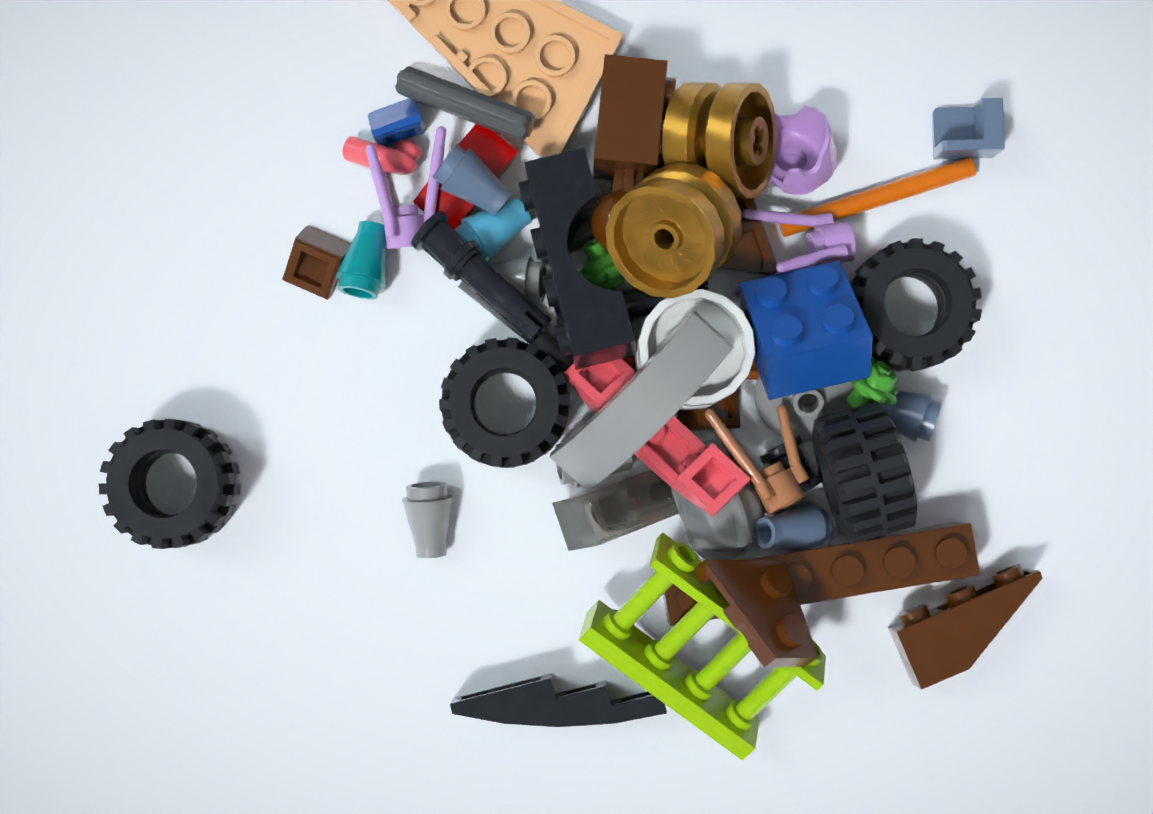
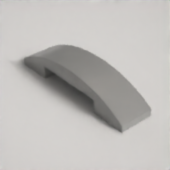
(643, 403)

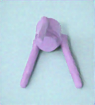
(404, 221)
(824, 245)

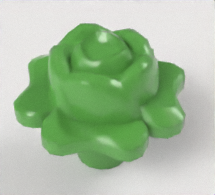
(599, 267)
(876, 388)

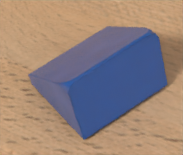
(396, 122)

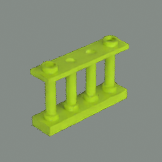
(668, 678)

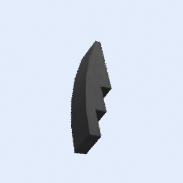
(537, 704)

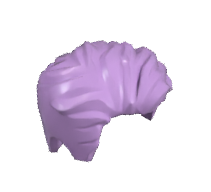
(803, 152)

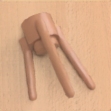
(774, 484)

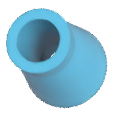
(495, 231)

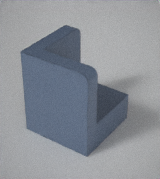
(969, 130)

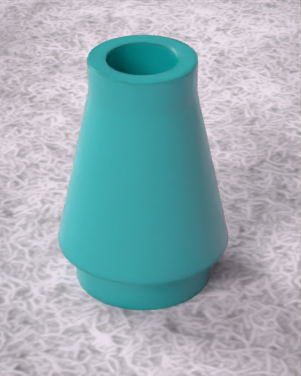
(364, 263)

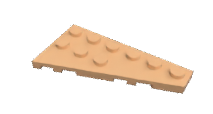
(521, 54)

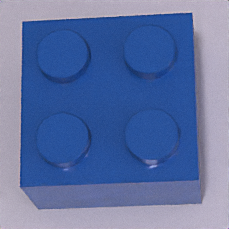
(806, 330)

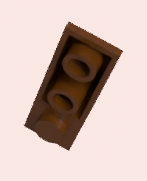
(955, 634)

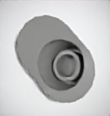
(729, 530)

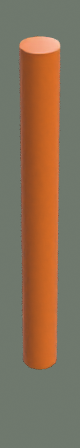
(888, 193)

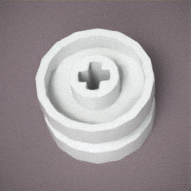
(724, 318)

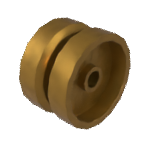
(723, 131)
(673, 230)

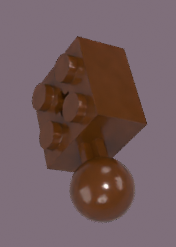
(628, 128)

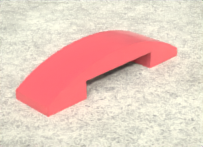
(674, 452)

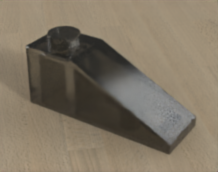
(614, 509)

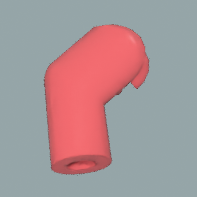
(398, 161)

